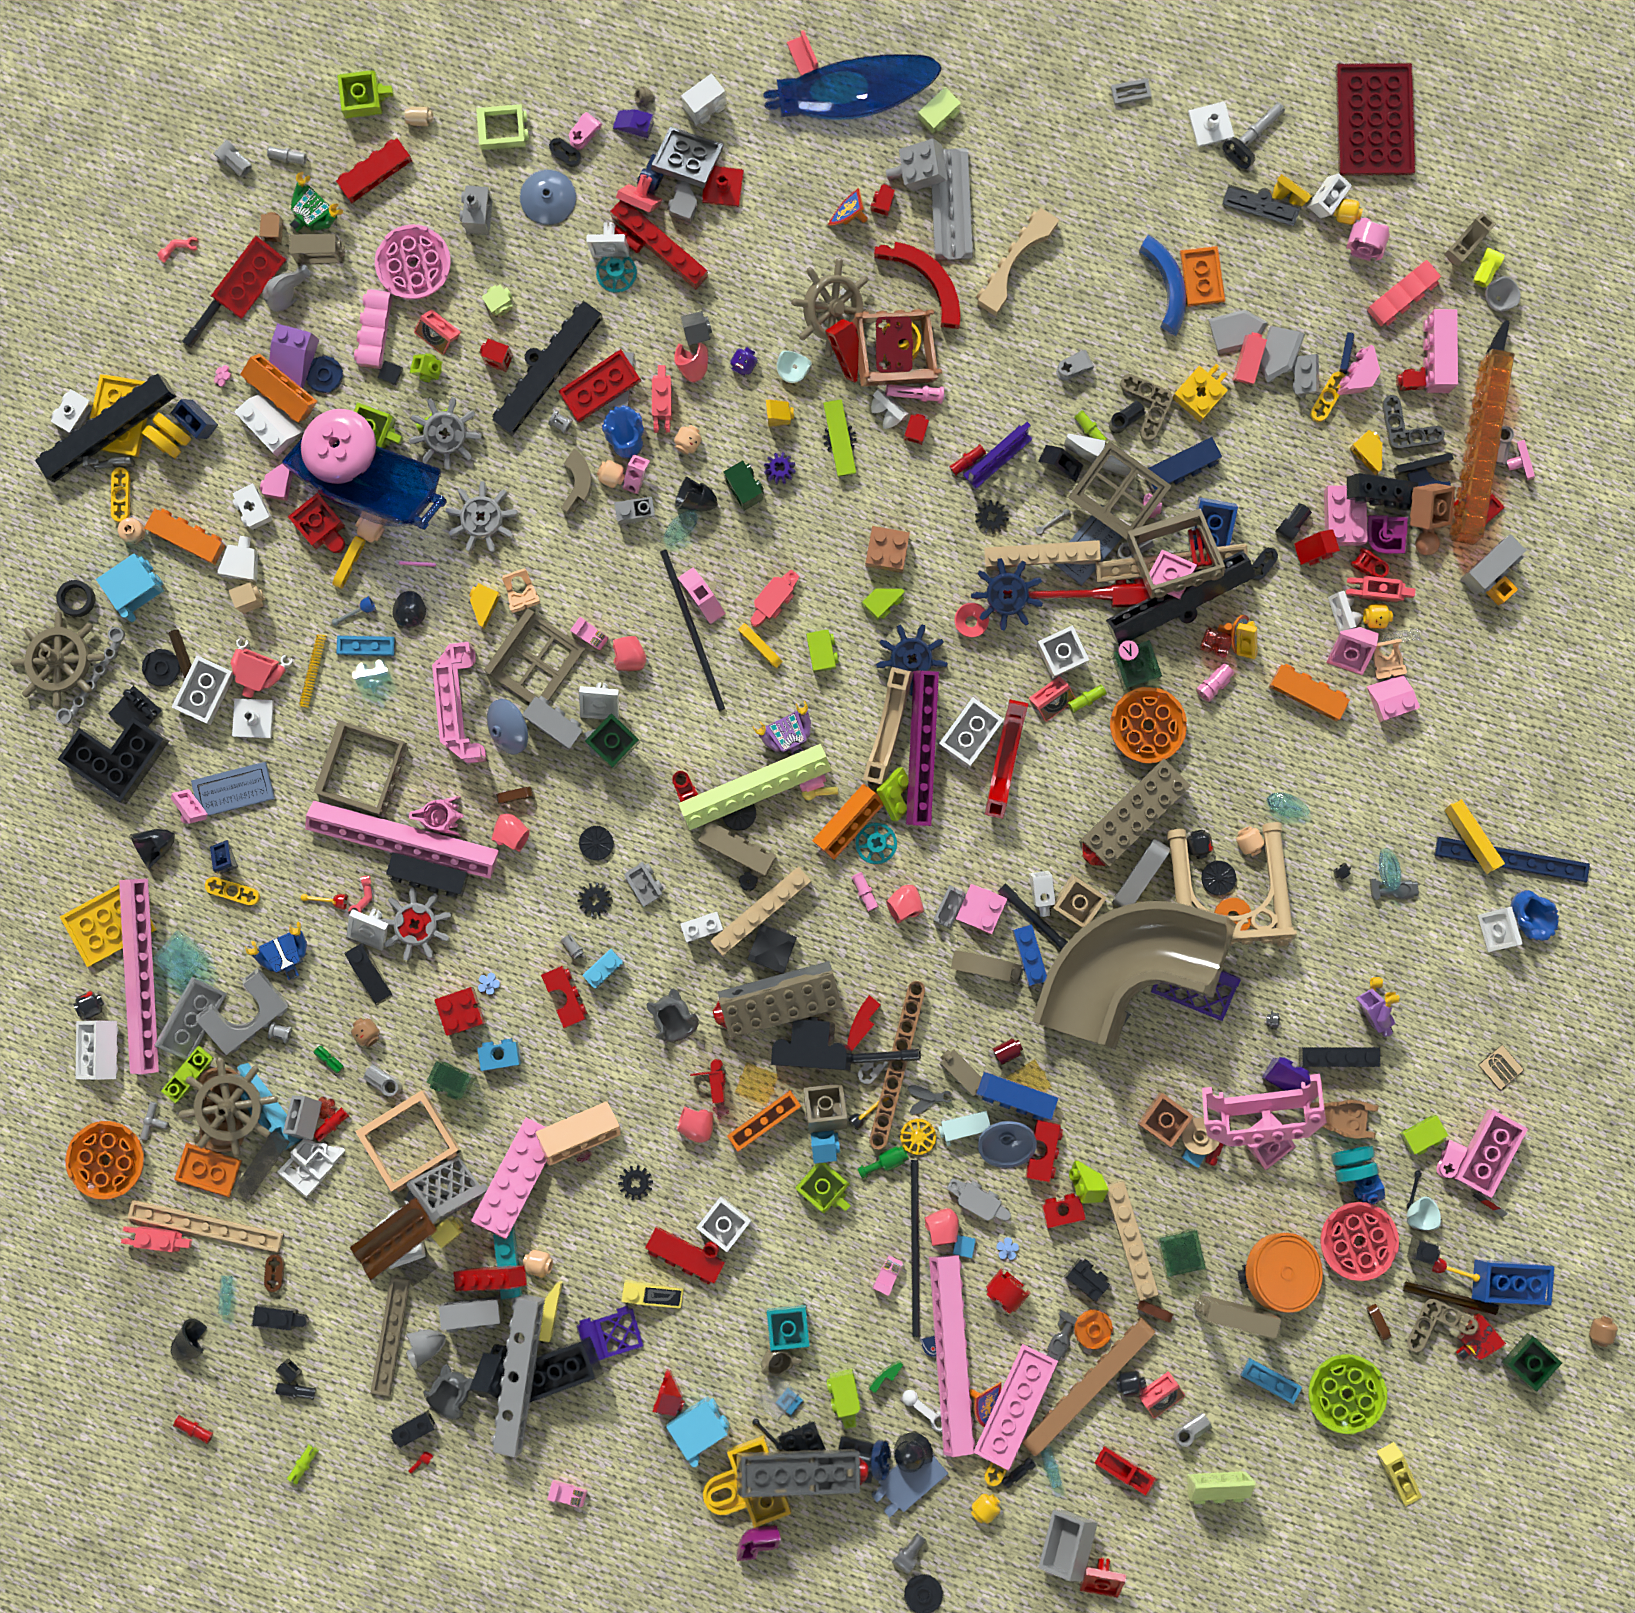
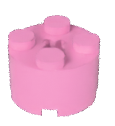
(1368, 239)

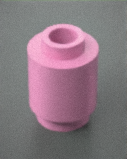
(813, 784)

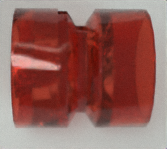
(1216, 642)

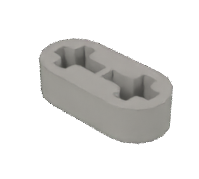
(873, 1074)

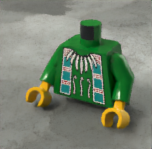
(311, 208)

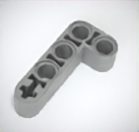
(1141, 874)

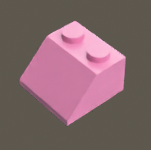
(1392, 698)
(981, 909)
(1270, 1152)

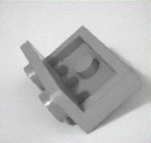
(1306, 375)
(643, 884)

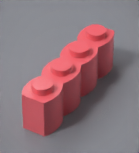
(1403, 293)

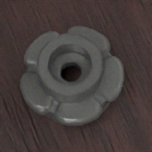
(1272, 1020)

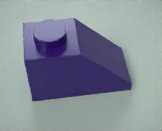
(634, 122)

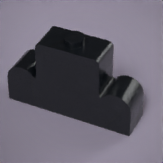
(812, 1047)

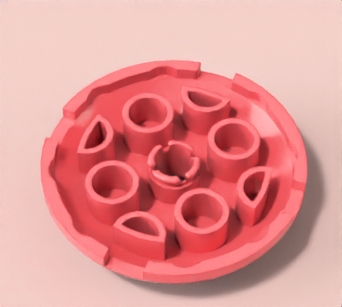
(1378, 1243)

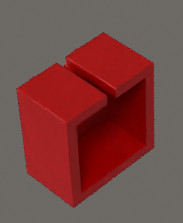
(458, 1011)

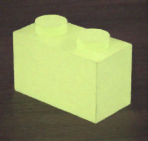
(939, 110)

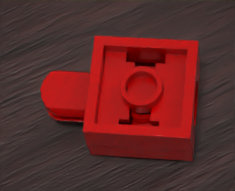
(319, 524)

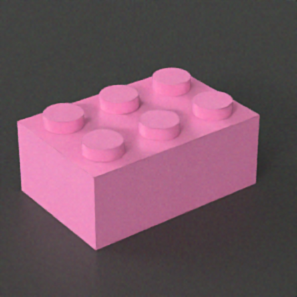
(1345, 517)

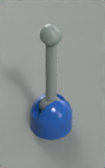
(365, 606)

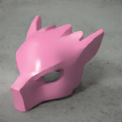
(439, 816)

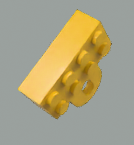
(761, 1509)

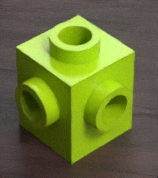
(426, 367)

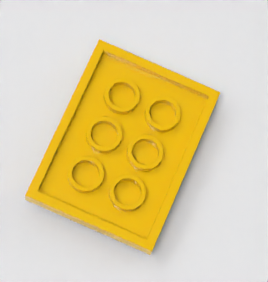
(107, 393)
(97, 926)

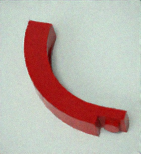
(932, 272)
(1005, 759)

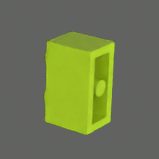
(821, 650)
(1424, 1134)

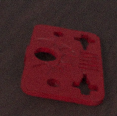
(888, 344)

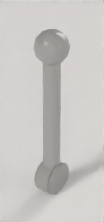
(1039, 530)

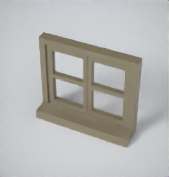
(1103, 513)
(512, 644)

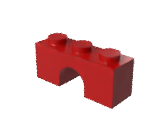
(573, 1011)
(1042, 1168)

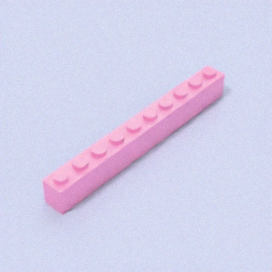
(401, 839)
(138, 976)
(951, 1355)

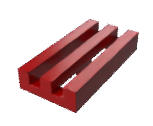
(1190, 532)

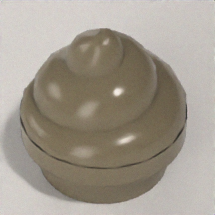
(643, 96)

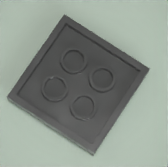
(687, 157)

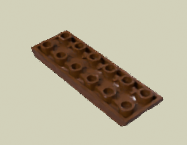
(393, 1238)

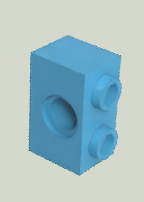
(488, 1060)
(825, 1146)

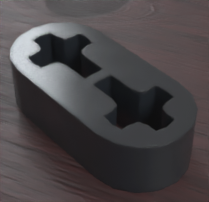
(567, 149)
(1238, 153)
(1266, 566)

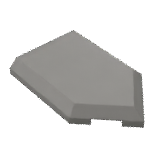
(1232, 328)
(1280, 352)

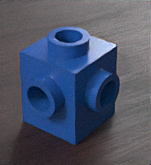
(1369, 1190)

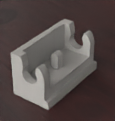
(949, 906)

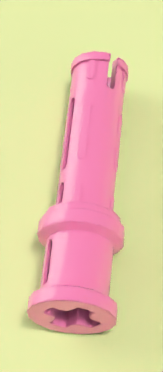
(922, 393)

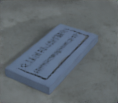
(1091, 531)
(234, 789)

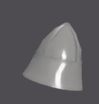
(424, 1346)

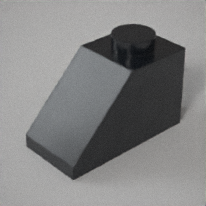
(1060, 462)

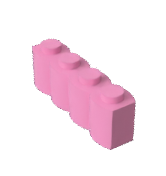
(374, 329)

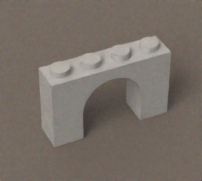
(230, 1035)

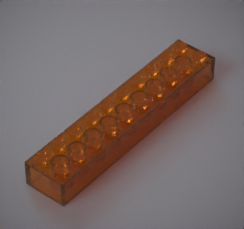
(1482, 447)

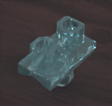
(373, 677)

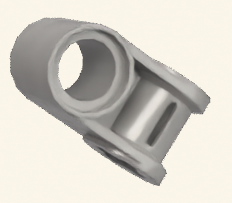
(1076, 364)

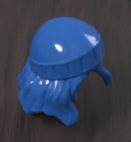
(624, 431)
(1535, 915)

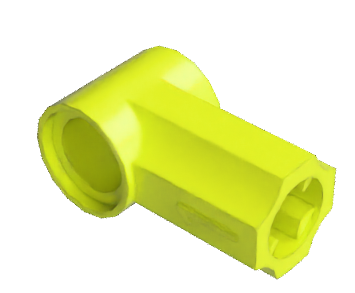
(1489, 265)

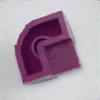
(1388, 534)
(757, 1539)

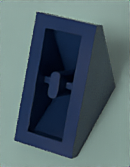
(222, 857)

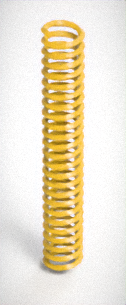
(310, 669)

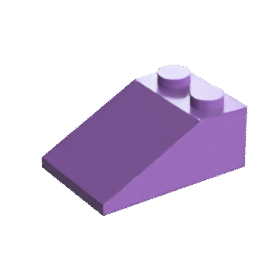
(293, 352)

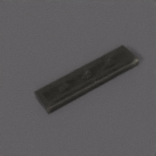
(260, 1167)

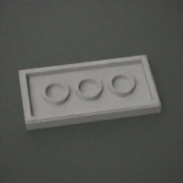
(182, 1031)

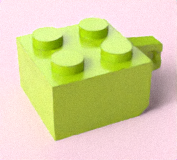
(362, 94)
(381, 424)
(824, 1187)
(846, 1398)

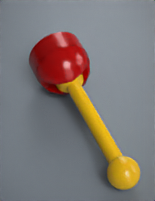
(338, 900)
(1441, 1266)

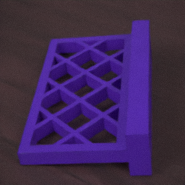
(998, 456)
(1225, 979)

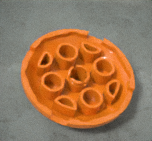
(1162, 711)
(86, 1163)

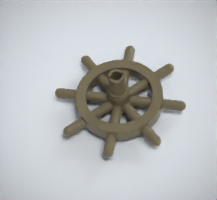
(832, 306)
(57, 660)
(228, 1107)

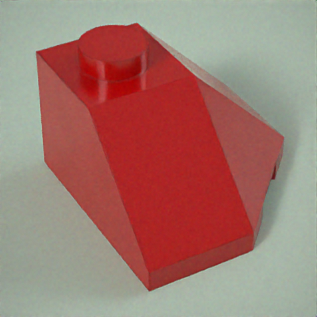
(669, 1396)

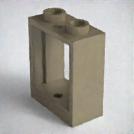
(316, 248)

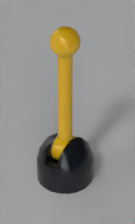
(858, 1119)

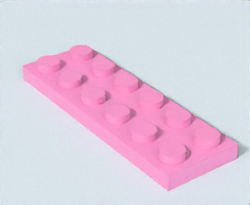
(512, 1182)
(1016, 1407)

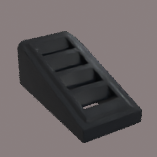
(1500, 337)

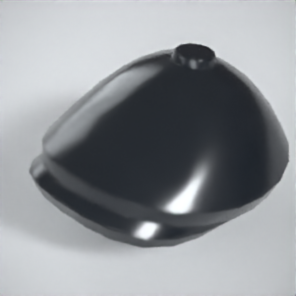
(409, 609)

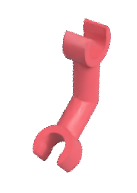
(165, 253)
(366, 883)

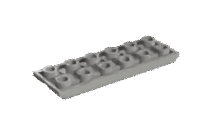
(953, 209)

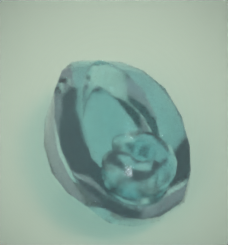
(680, 527)
(1287, 805)
(1389, 869)

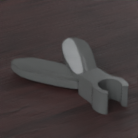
(927, 1096)

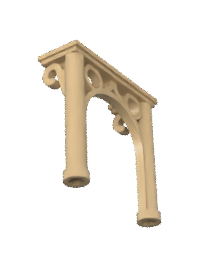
(1284, 932)

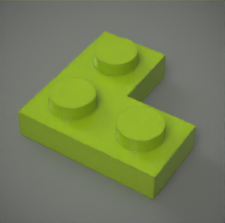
(891, 792)

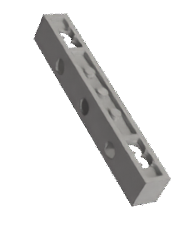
(521, 1359)

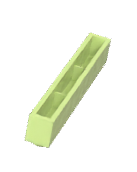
(755, 787)

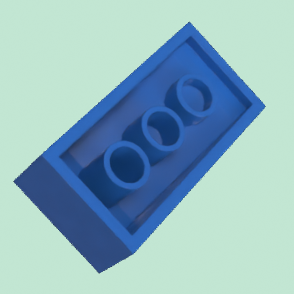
(1220, 520)
(1513, 1282)

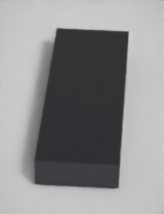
(1422, 464)

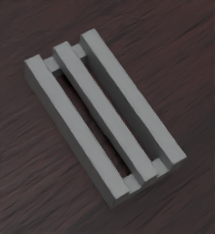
(1132, 98)

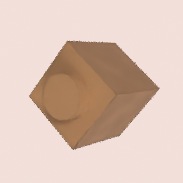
(271, 227)

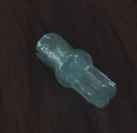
(225, 1295)
(1051, 1467)

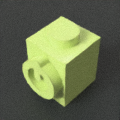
(498, 300)

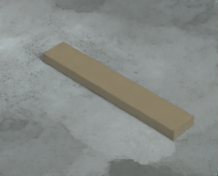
(390, 1336)

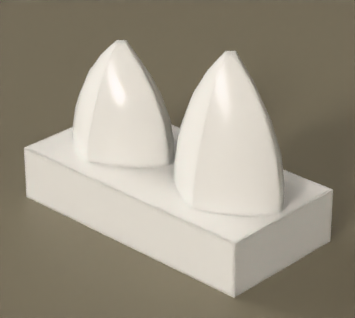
(895, 411)
(1344, 617)

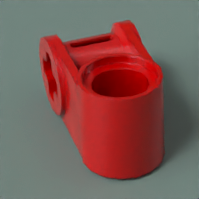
(1369, 564)
(685, 790)

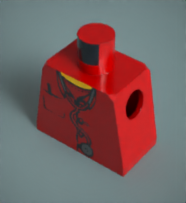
(1482, 1343)

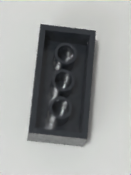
(565, 1368)

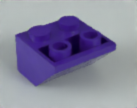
(1285, 1076)

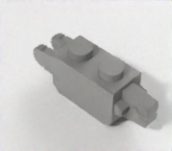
(977, 1201)

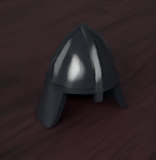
(695, 497)
(152, 844)
(181, 1347)
(912, 1451)

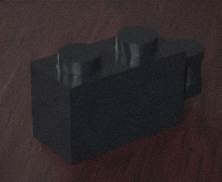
(278, 1317)
(489, 1373)

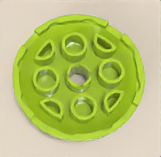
(1363, 1405)

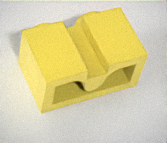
(448, 1231)

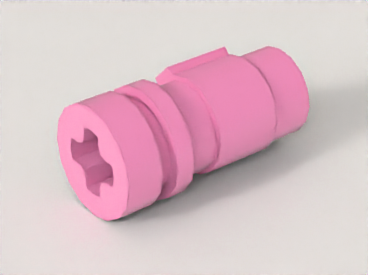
(1218, 680)

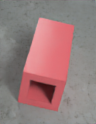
(1249, 358)

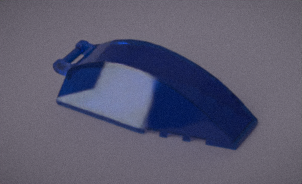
(387, 493)

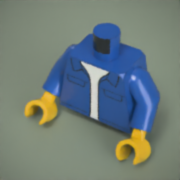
(282, 952)

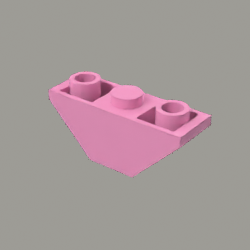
(1361, 372)
(702, 595)

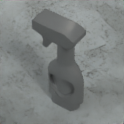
(93, 464)
(1406, 890)
(1060, 1342)

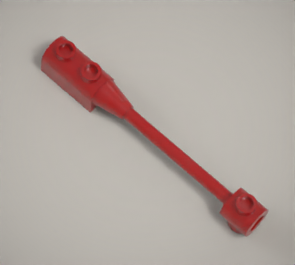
(1123, 593)

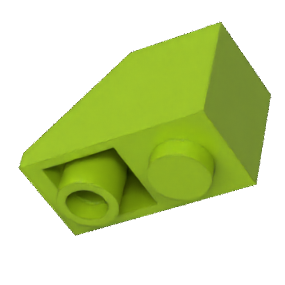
(881, 600)
(1088, 1183)

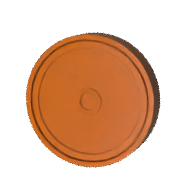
(1284, 1272)

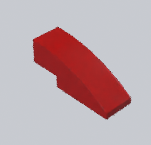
(861, 1023)
(1126, 1471)

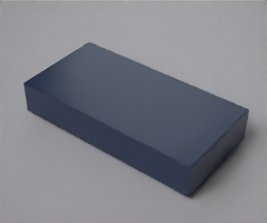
(1347, 352)

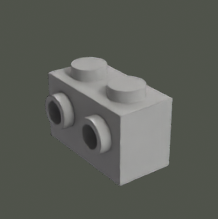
(302, 1121)

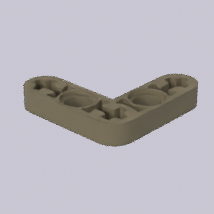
(1156, 405)
(1440, 1315)

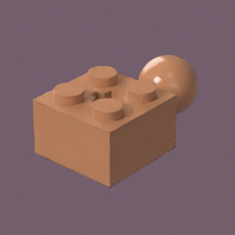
(1431, 509)

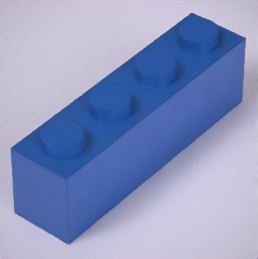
(1018, 1096)

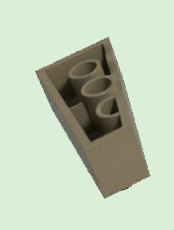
(737, 849)

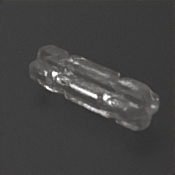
(1404, 635)

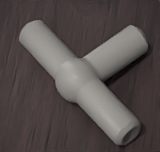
(150, 1121)

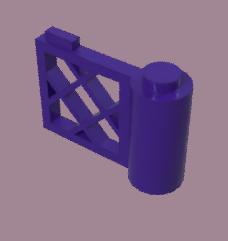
(593, 1329)

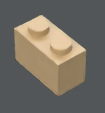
(247, 597)

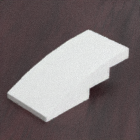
(1089, 450)

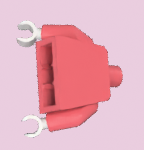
(255, 670)

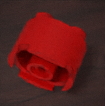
(1007, 1291)

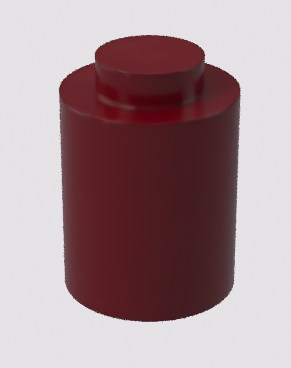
(1007, 1051)

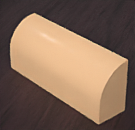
(578, 1133)

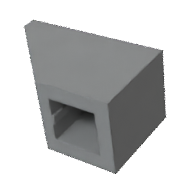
(684, 203)
(634, 510)

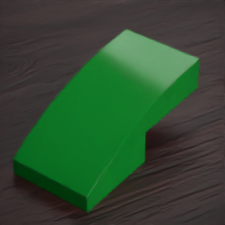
(889, 1372)

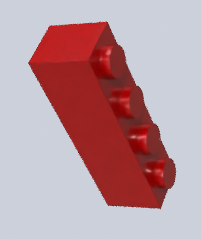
(373, 170)
(684, 1254)
(490, 1278)

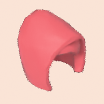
(692, 366)
(629, 654)
(510, 831)
(905, 903)
(696, 1125)
(943, 1226)

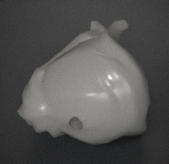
(280, 289)

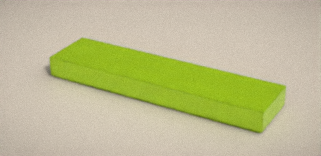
(839, 438)

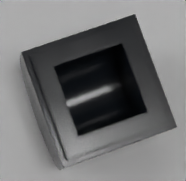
(288, 1371)

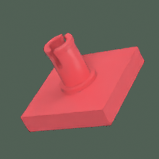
(639, 196)

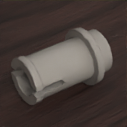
(571, 945)

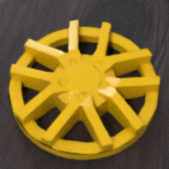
(918, 1136)

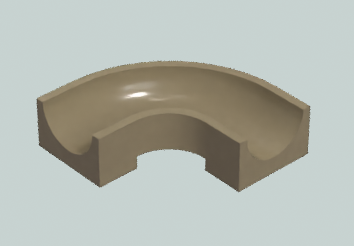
(1123, 955)

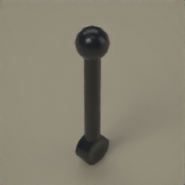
(1418, 1174)
(756, 1422)

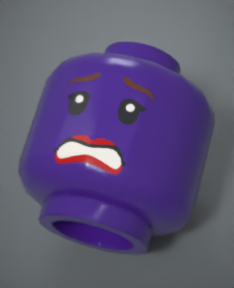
(743, 361)

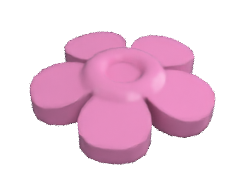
(222, 375)

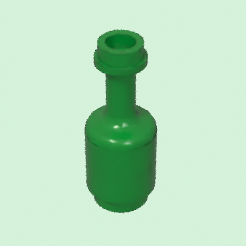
(887, 1160)

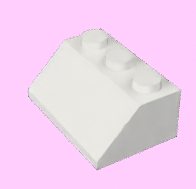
(269, 423)
(96, 1049)

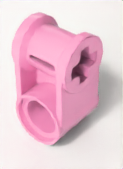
(585, 129)
(1452, 1156)

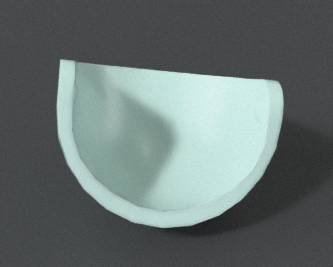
(785, 366)
(1424, 1214)

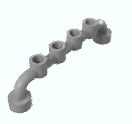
(116, 635)

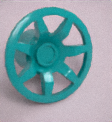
(616, 271)
(876, 843)

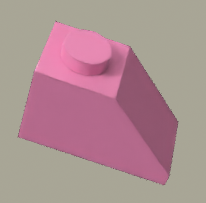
(277, 483)

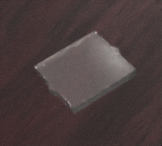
(776, 1397)

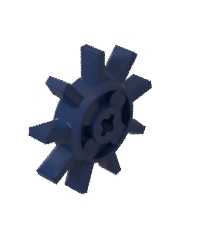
(1007, 581)
(910, 647)

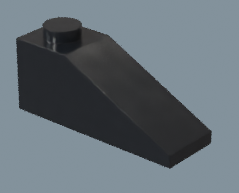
(368, 972)

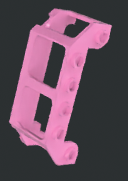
(449, 701)
(1265, 1104)

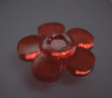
(326, 1109)

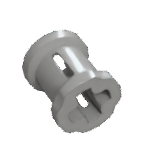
(566, 422)
(279, 1032)

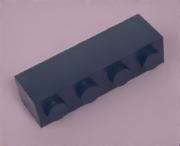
(1187, 463)

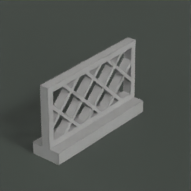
(454, 1201)

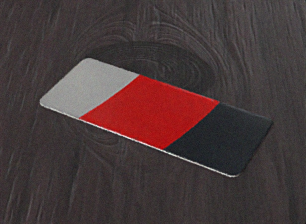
(1490, 1204)

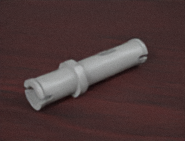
(1254, 131)

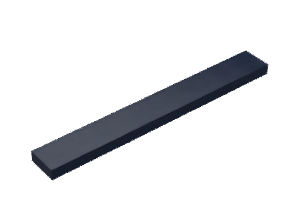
(1518, 860)

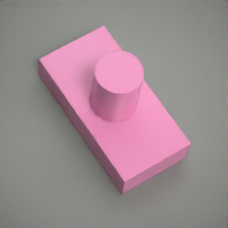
(1522, 461)
(189, 807)

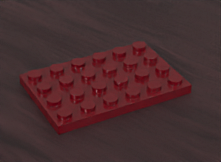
(1375, 119)

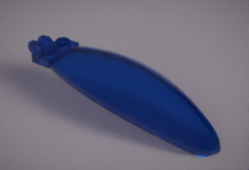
(854, 87)

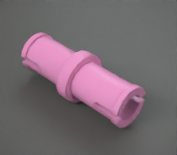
(865, 892)

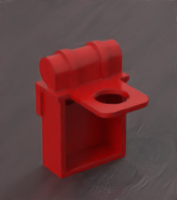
(717, 1080)

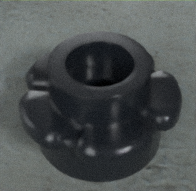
(1343, 871)
(748, 886)

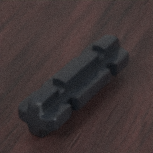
(1018, 1473)

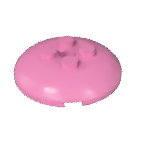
(411, 244)
(350, 457)

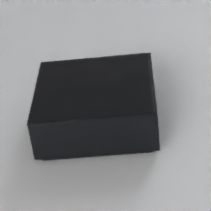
(390, 372)

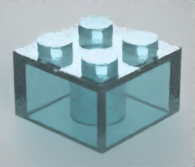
(181, 957)

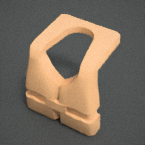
(520, 601)
(1389, 665)

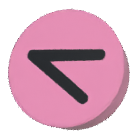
(1128, 650)

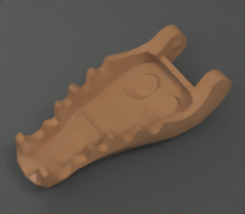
(1348, 1117)

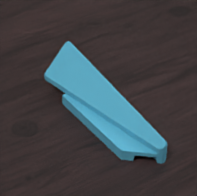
(272, 1115)

